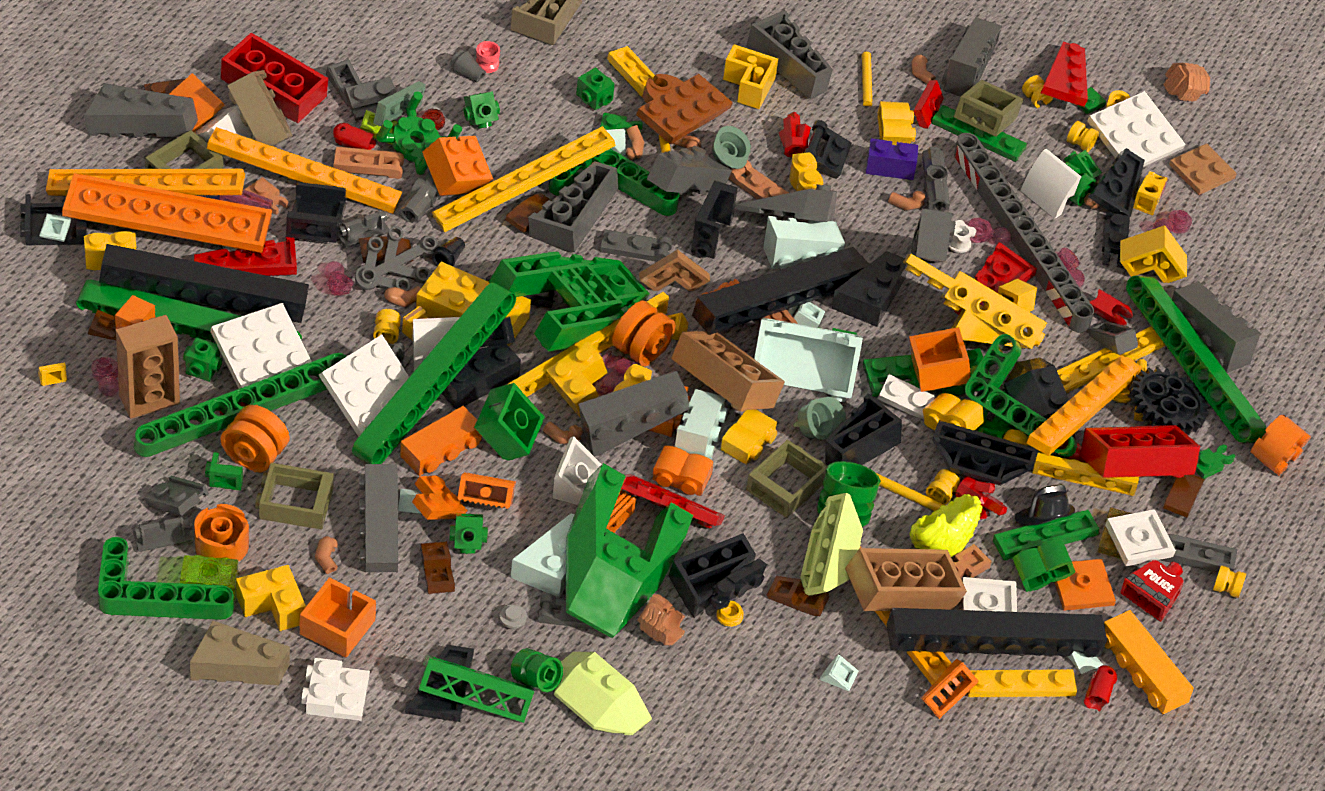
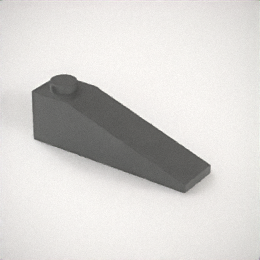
(805, 204)

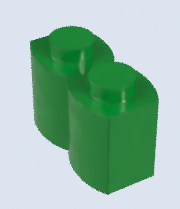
(1043, 564)

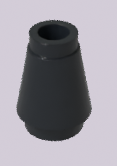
(448, 251)

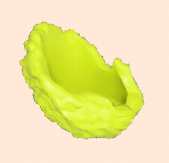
(948, 526)

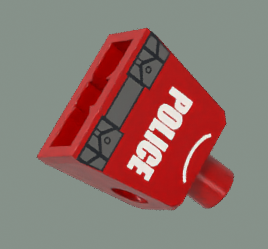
(1154, 587)

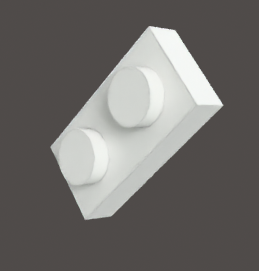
(905, 396)

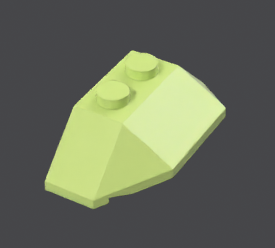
(831, 545)
(601, 694)

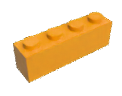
(1146, 663)

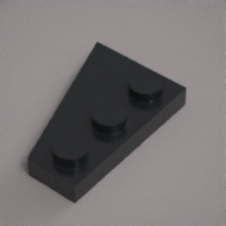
(1119, 184)
(438, 707)

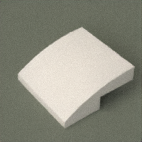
(1050, 183)
(427, 335)

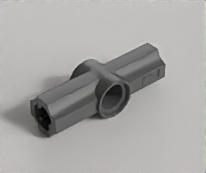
(935, 179)
(422, 197)

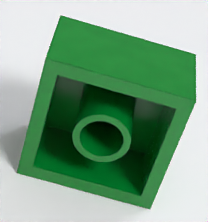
(509, 422)

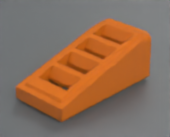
(962, 688)

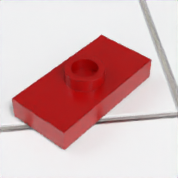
(928, 104)

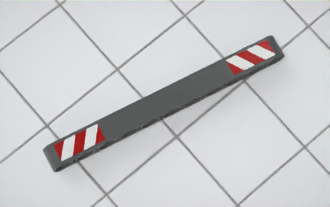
(1024, 232)

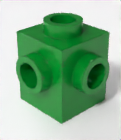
(595, 89)
(481, 109)
(202, 359)
(471, 523)

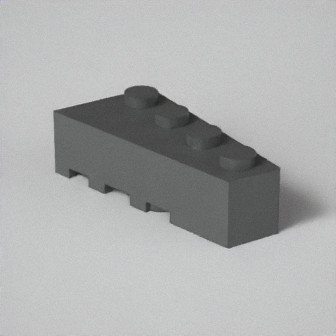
(971, 56)
(796, 58)
(139, 112)
(576, 209)
(933, 235)
(1218, 328)
(631, 411)
(381, 518)

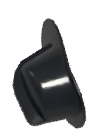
(1047, 505)

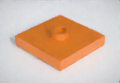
(205, 101)
(1086, 587)

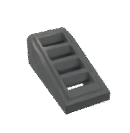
(338, 69)
(1114, 336)

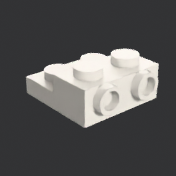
(335, 690)

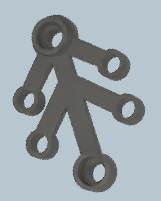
(394, 264)

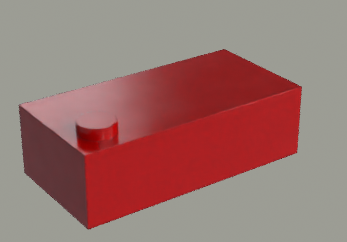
(294, 84)
(1140, 451)

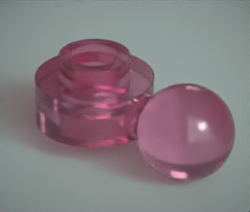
(1177, 221)
(984, 232)
(1071, 263)
(337, 281)
(105, 371)

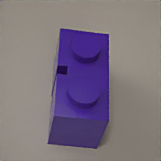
(892, 160)

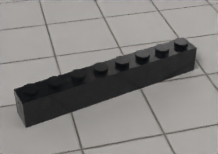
(201, 282)
(776, 291)
(995, 632)

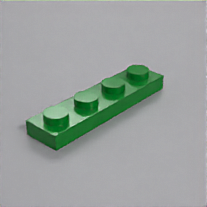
(1001, 144)
(1069, 528)

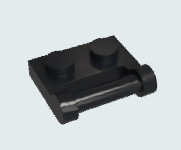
(833, 152)

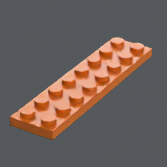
(167, 212)

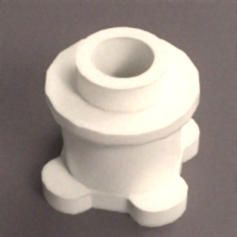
(961, 239)

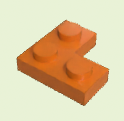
(437, 499)

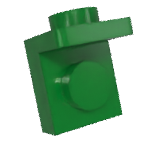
(1084, 163)
(223, 475)

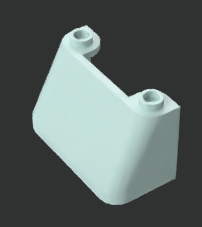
(810, 356)

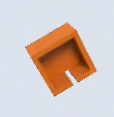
(457, 165)
(940, 359)
(330, 620)

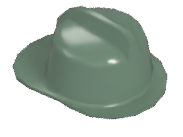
(731, 147)
(820, 417)

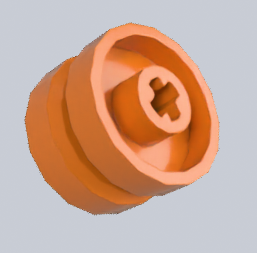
(643, 333)
(255, 438)

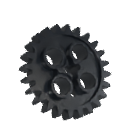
(1168, 400)

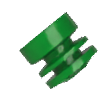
(854, 480)

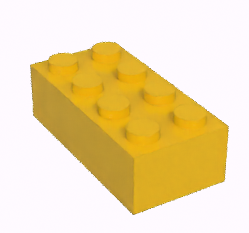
(452, 291)

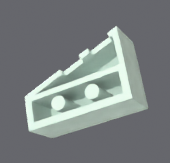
(797, 242)
(701, 424)
(544, 561)

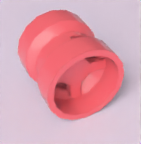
(488, 56)

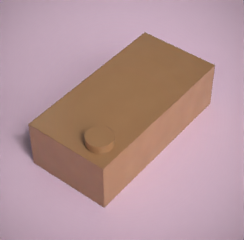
(148, 366)
(728, 370)
(905, 579)

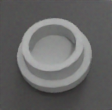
(513, 616)

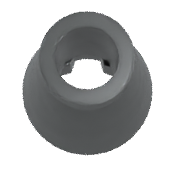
(466, 65)

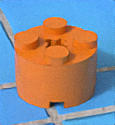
(1280, 444)
(221, 532)

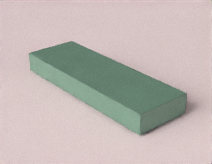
(396, 104)

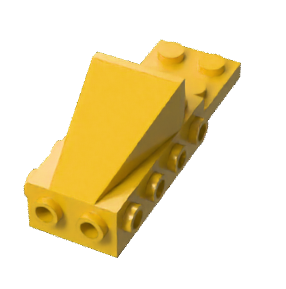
(974, 320)

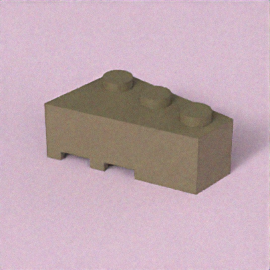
(543, 18)
(259, 109)
(239, 656)

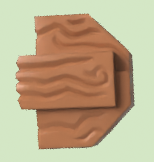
(1187, 81)
(661, 621)

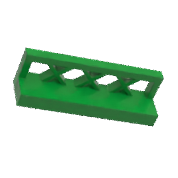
(479, 678)

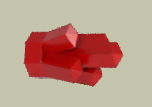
(794, 135)
(981, 489)

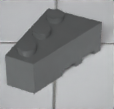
(687, 170)

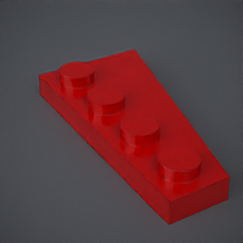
(1068, 75)
(274, 260)
(1003, 268)
(662, 497)

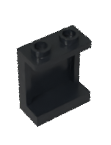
(717, 207)
(316, 212)
(34, 218)

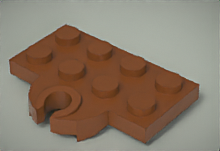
(679, 106)

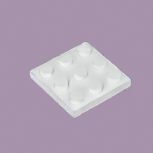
(1138, 127)
(260, 345)
(365, 382)

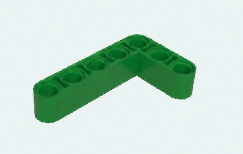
(631, 180)
(992, 392)
(155, 598)

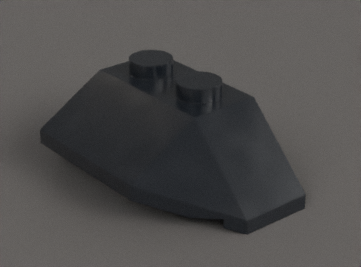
(1037, 387)
(982, 454)

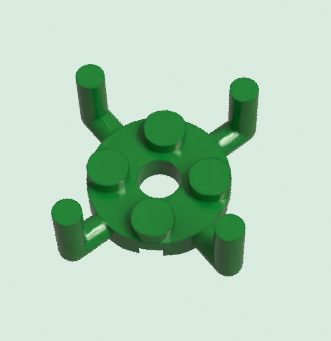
(413, 126)

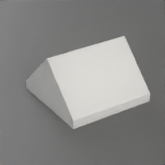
(228, 120)
(573, 472)

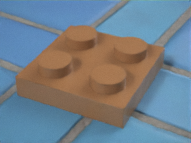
(1202, 169)

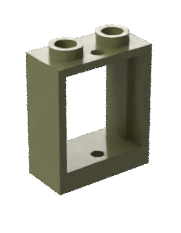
(980, 103)
(180, 145)
(298, 478)
(775, 495)

